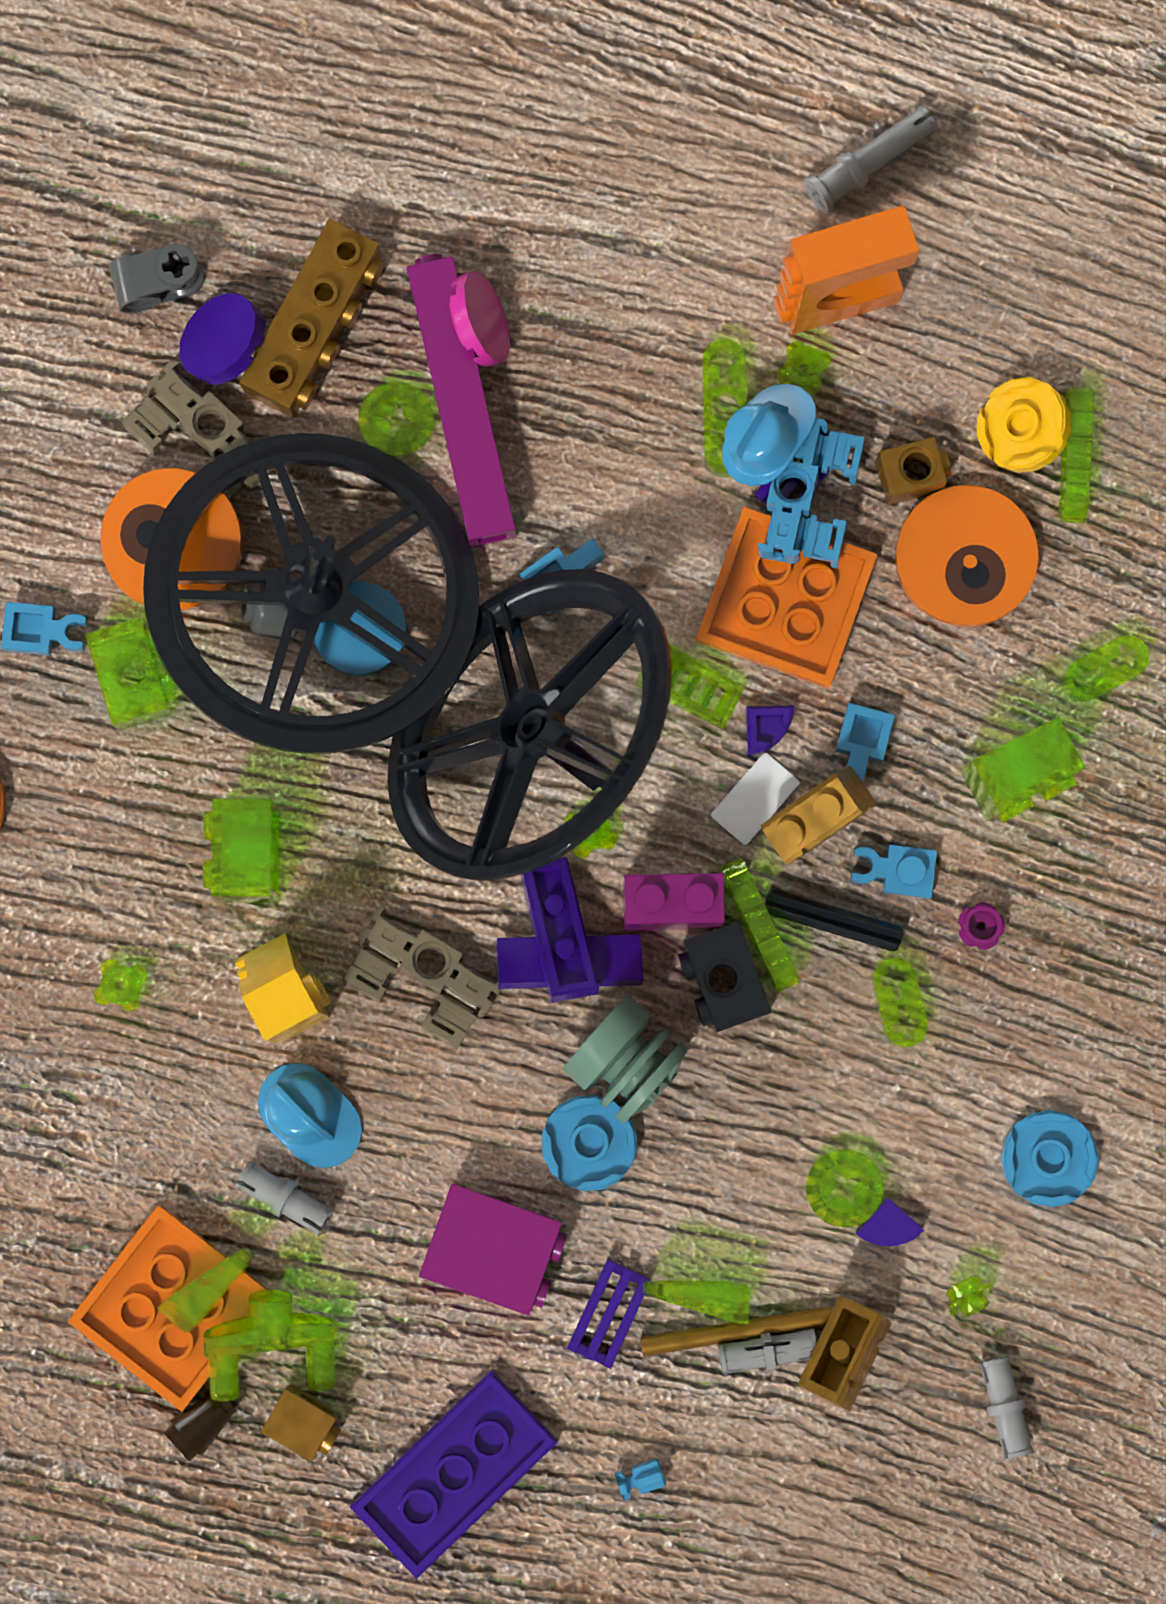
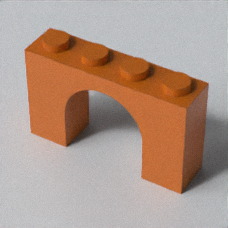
(845, 270)

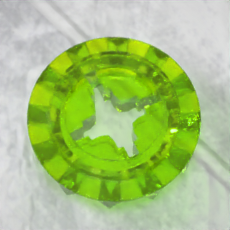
(383, 402)
(866, 1193)

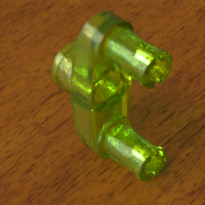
(270, 1328)

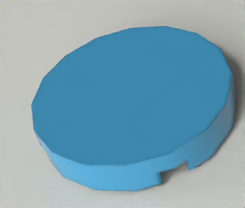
(349, 654)
(588, 1144)
(1049, 1158)

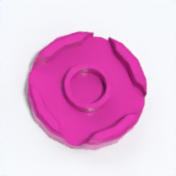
(479, 319)

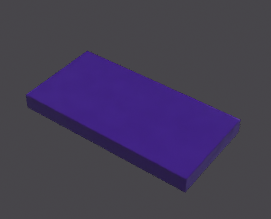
(454, 1474)

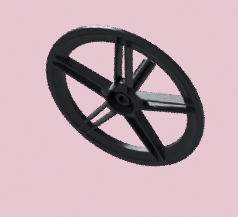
(312, 591)
(535, 727)

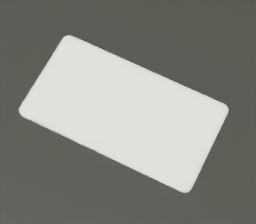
(755, 798)

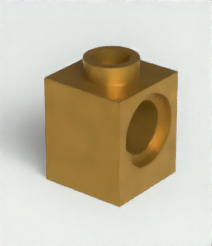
(894, 481)
(302, 1424)

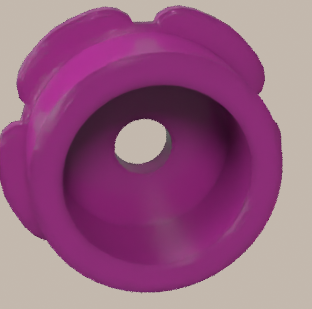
(993, 923)

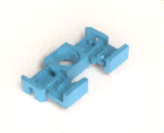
(788, 524)

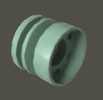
(626, 1059)

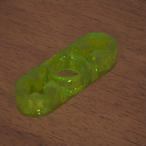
(711, 374)
(1077, 457)
(759, 924)

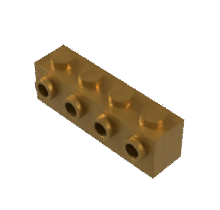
(312, 318)

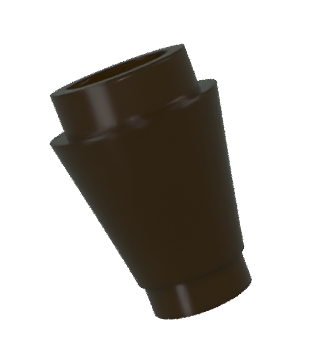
(199, 1426)

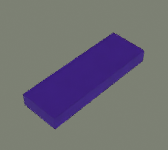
(560, 932)
(614, 957)

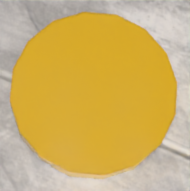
(1024, 425)

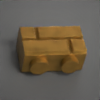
(818, 815)
(844, 1353)

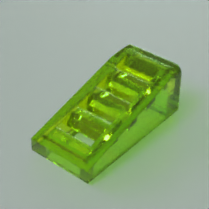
(714, 679)
(198, 1298)
(716, 1298)

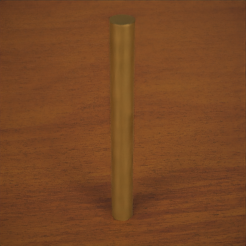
(734, 1332)

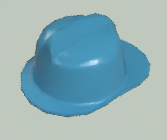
(767, 434)
(309, 1115)

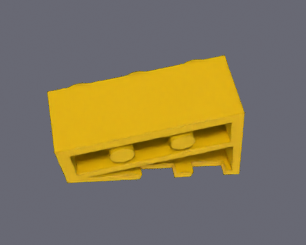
(280, 991)

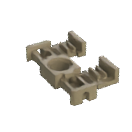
(172, 406)
(464, 985)

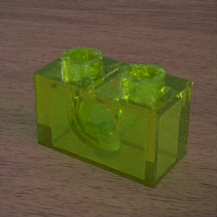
(111, 652)

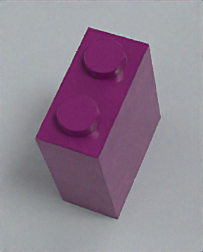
(673, 902)
(493, 1249)

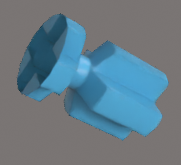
(645, 1477)

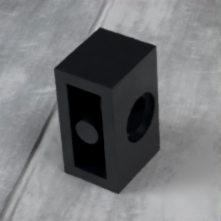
(729, 949)

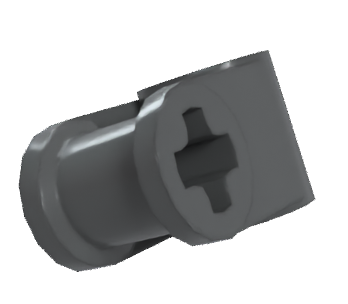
(149, 278)

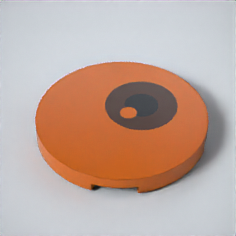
(132, 519)
(966, 556)

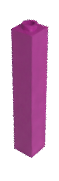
(461, 406)

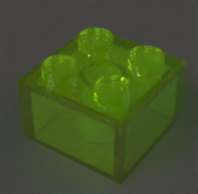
(1022, 769)
(243, 851)

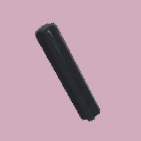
(834, 920)

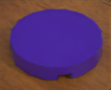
(221, 338)

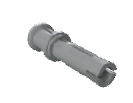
(853, 170)

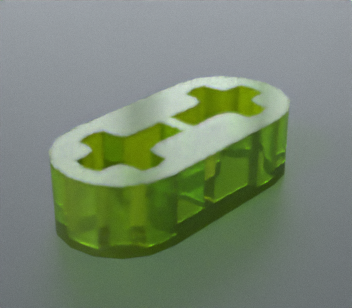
(1099, 659)
(910, 999)

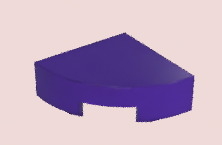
(766, 727)
(889, 1226)

